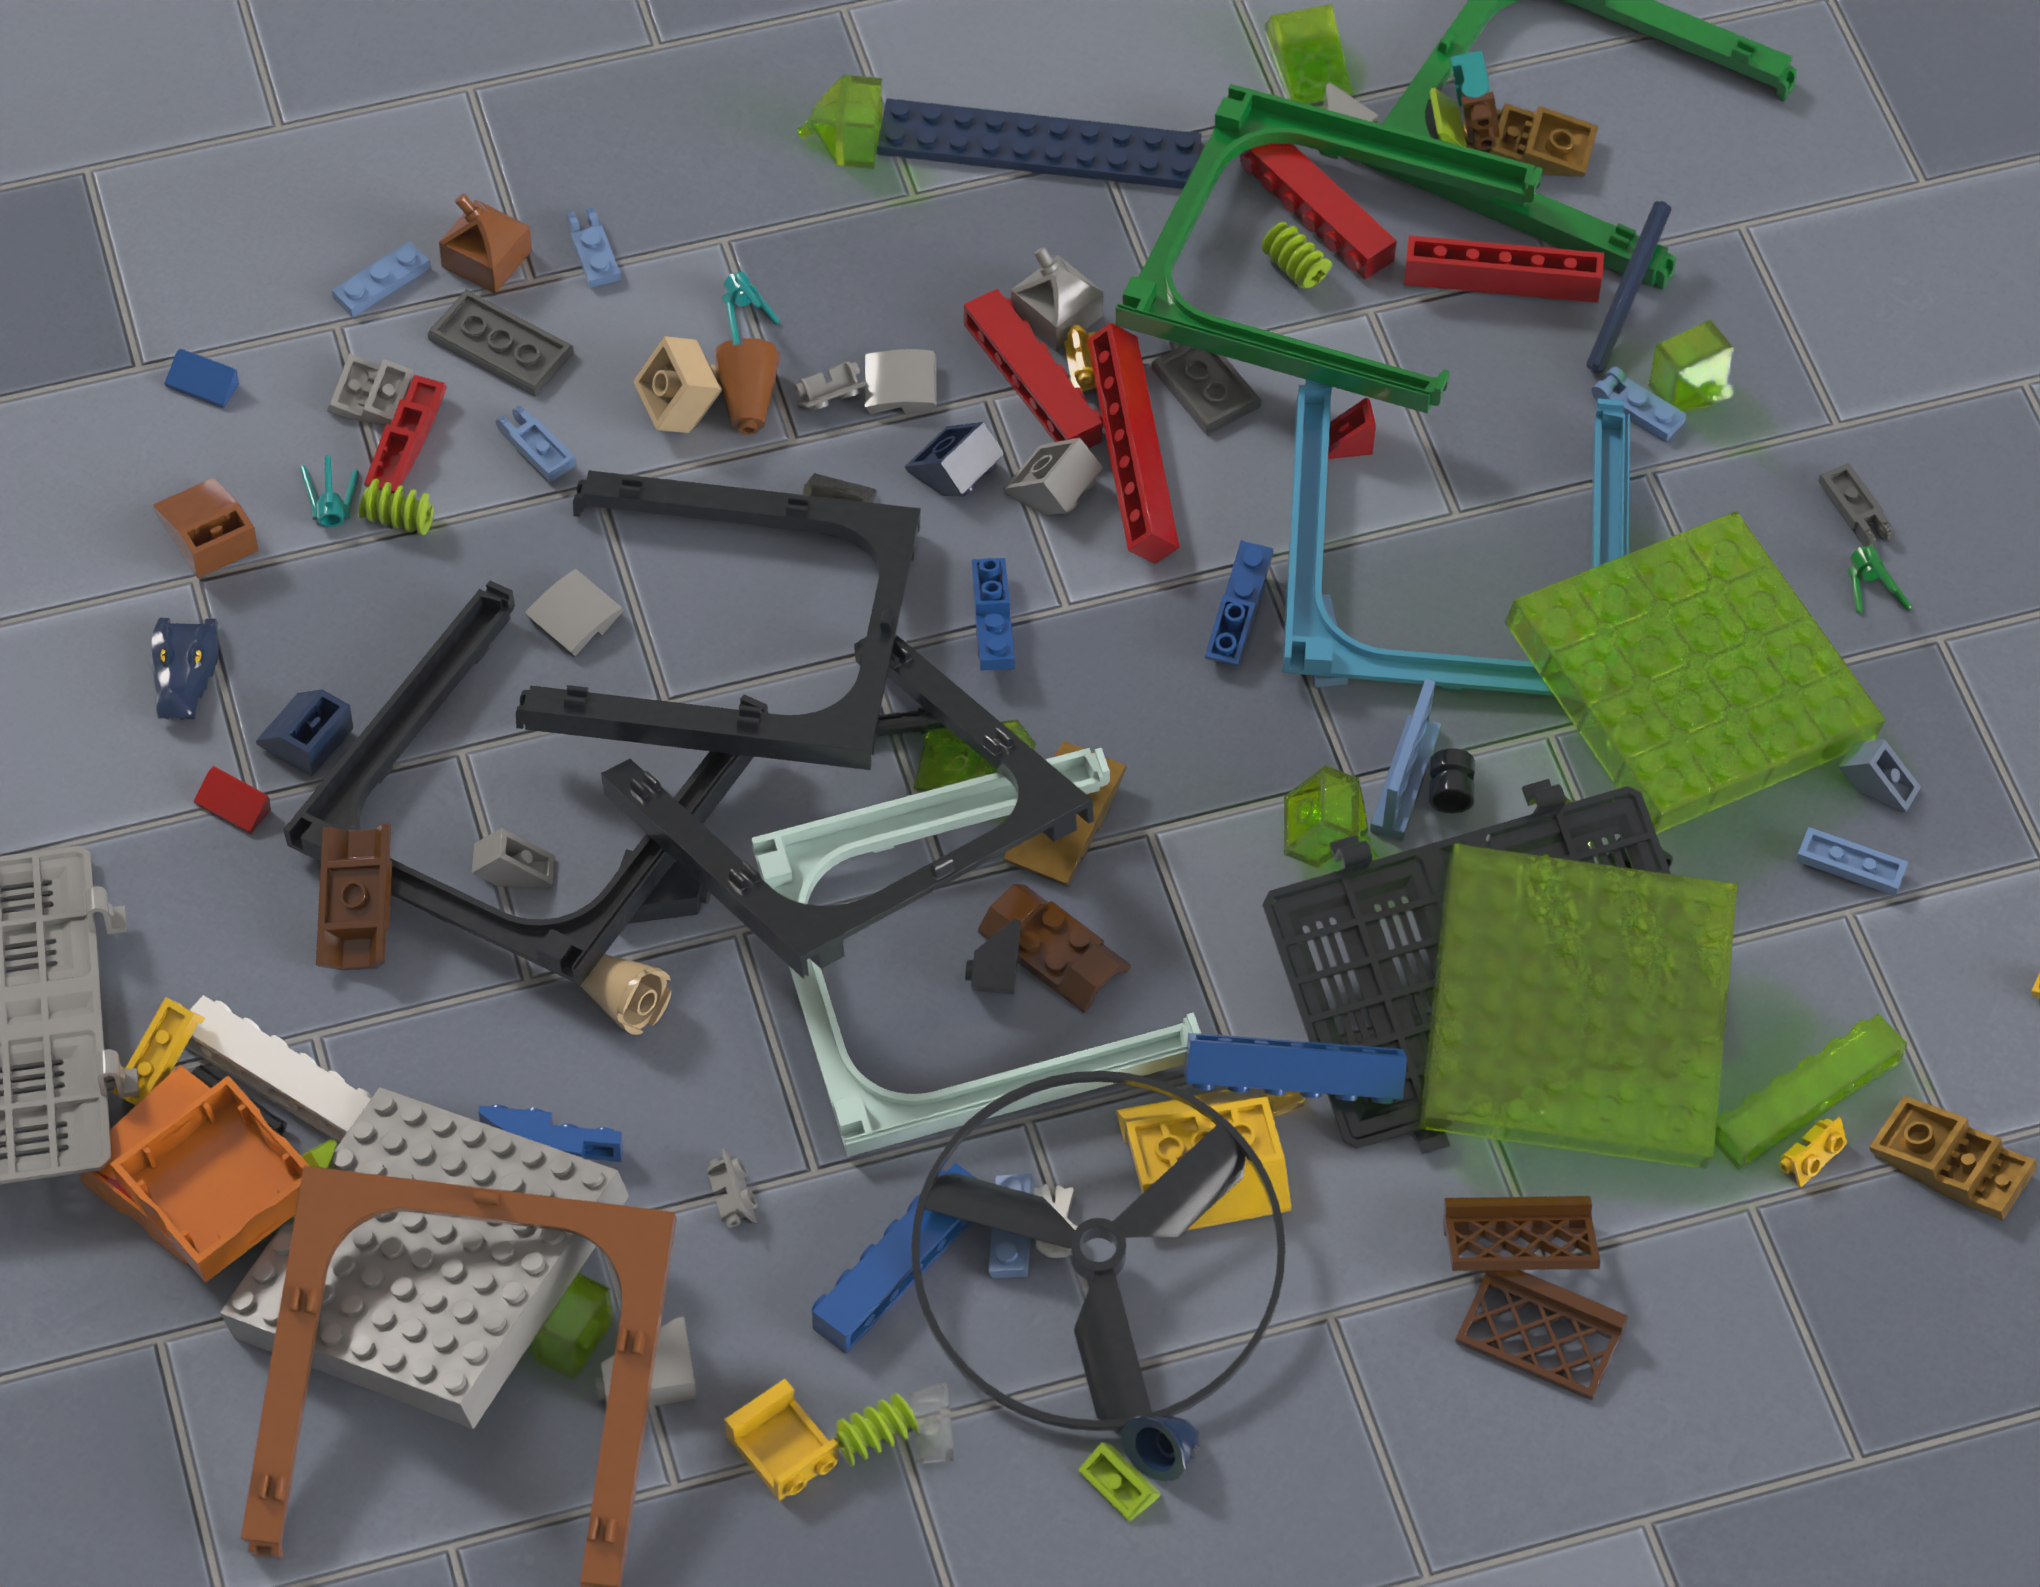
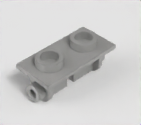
(841, 384)
(739, 1200)

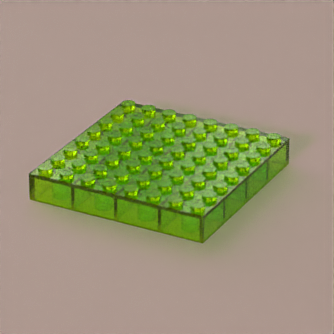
(1694, 671)
(1579, 1006)

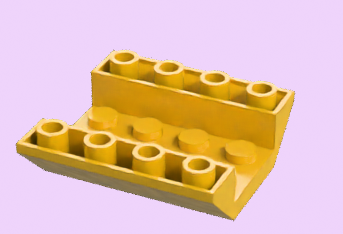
(1169, 1129)

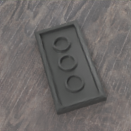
(500, 342)

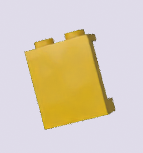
(781, 1441)

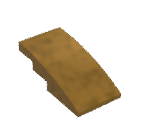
(1543, 140)
(1061, 858)
(1953, 1157)

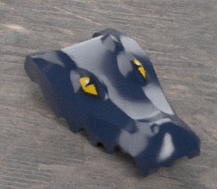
(181, 664)

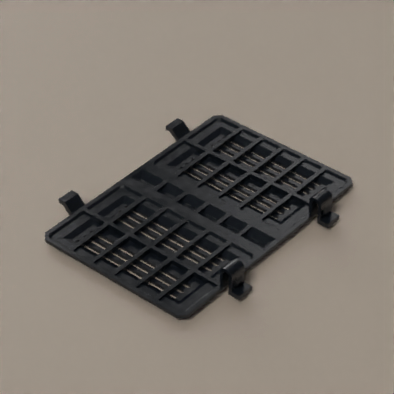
(1421, 877)

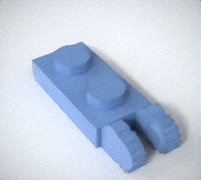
(593, 250)
(537, 444)

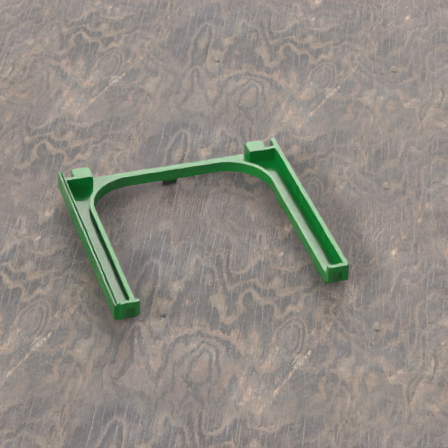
(1259, 119)
(1547, 217)

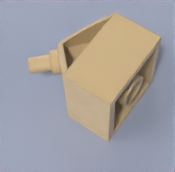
(677, 385)

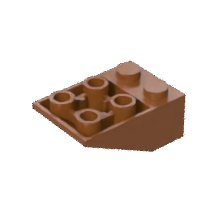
(208, 527)

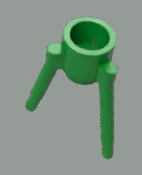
(1870, 567)

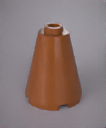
(747, 381)

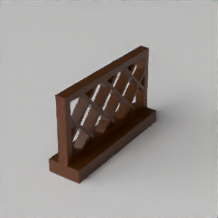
(1520, 1219)
(1559, 1303)

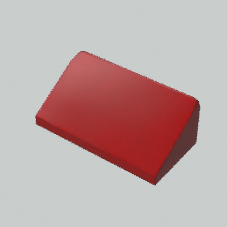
(232, 800)

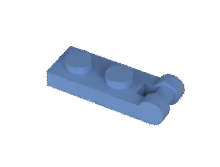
(1644, 406)

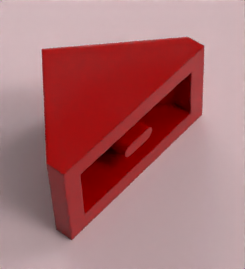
(1353, 432)

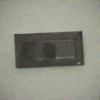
(829, 487)

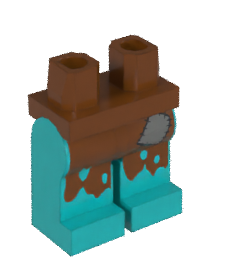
(1477, 101)

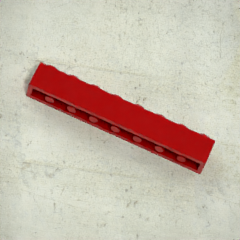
(1133, 443)

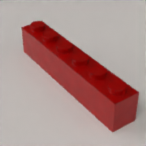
(1322, 206)
(1503, 269)
(1031, 370)

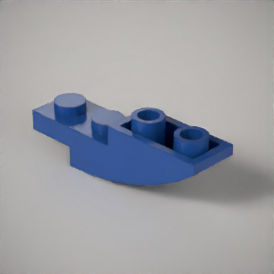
(1239, 604)
(992, 614)
(538, 1126)

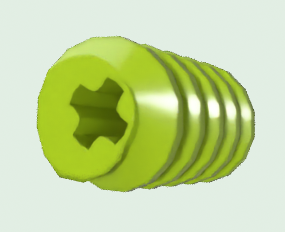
(1295, 255)
(396, 508)
(874, 1427)

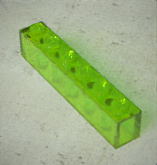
(1808, 1090)

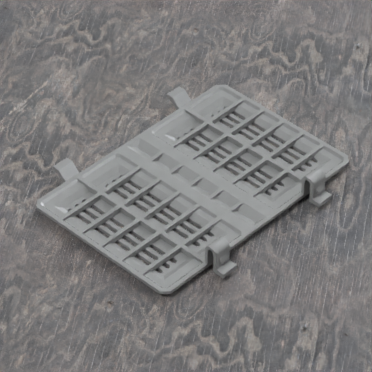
(55, 1017)

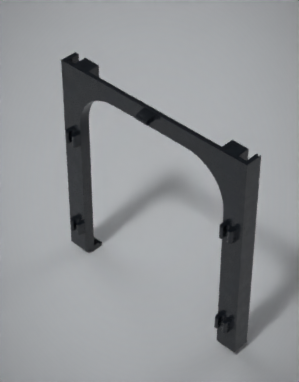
(832, 736)
(815, 932)
(562, 944)

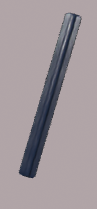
(1628, 287)

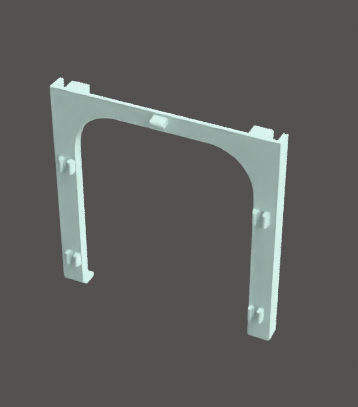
(865, 1112)

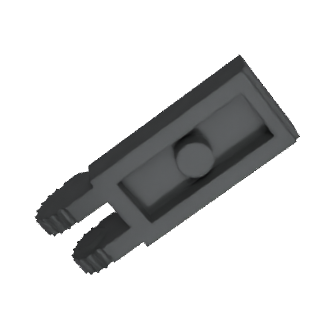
(1856, 504)

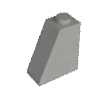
(673, 1369)

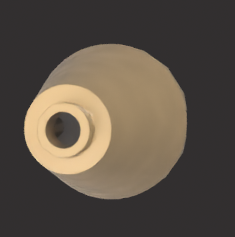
(628, 992)

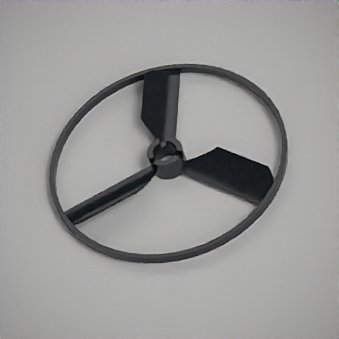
(1161, 1211)

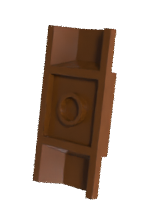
(354, 898)
(1055, 945)

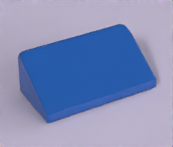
(202, 378)

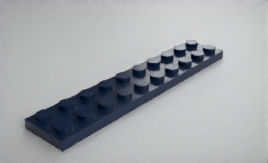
(1038, 143)

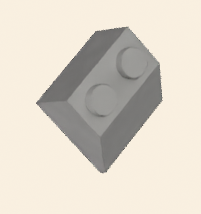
(1055, 477)

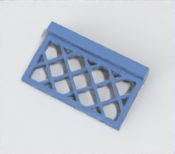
(1407, 769)

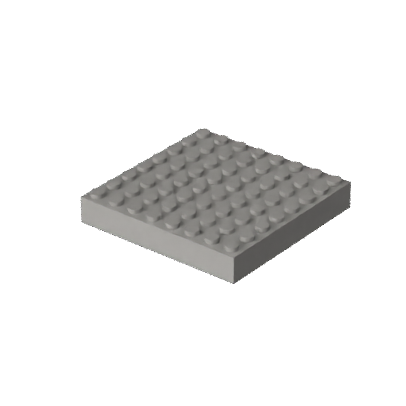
(427, 1300)

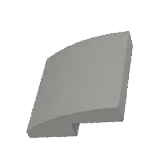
(900, 380)
(370, 390)
(574, 611)

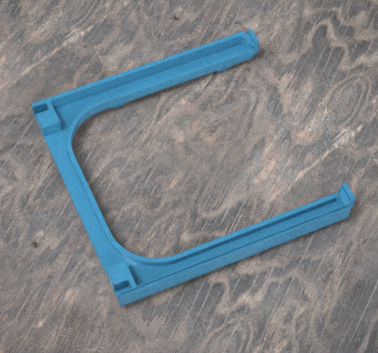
(1321, 649)

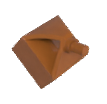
(484, 245)

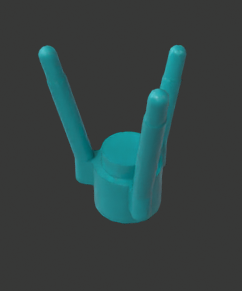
(742, 293)
(330, 508)

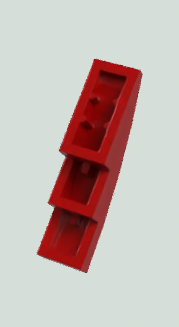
(407, 432)

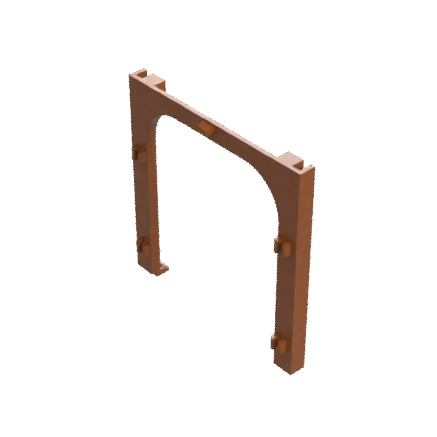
(338, 1202)

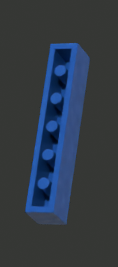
(1295, 1066)
(883, 1274)

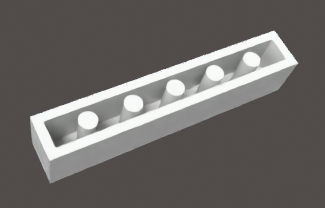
(276, 1070)

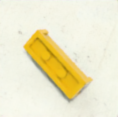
(161, 1046)

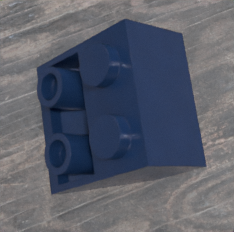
(308, 730)

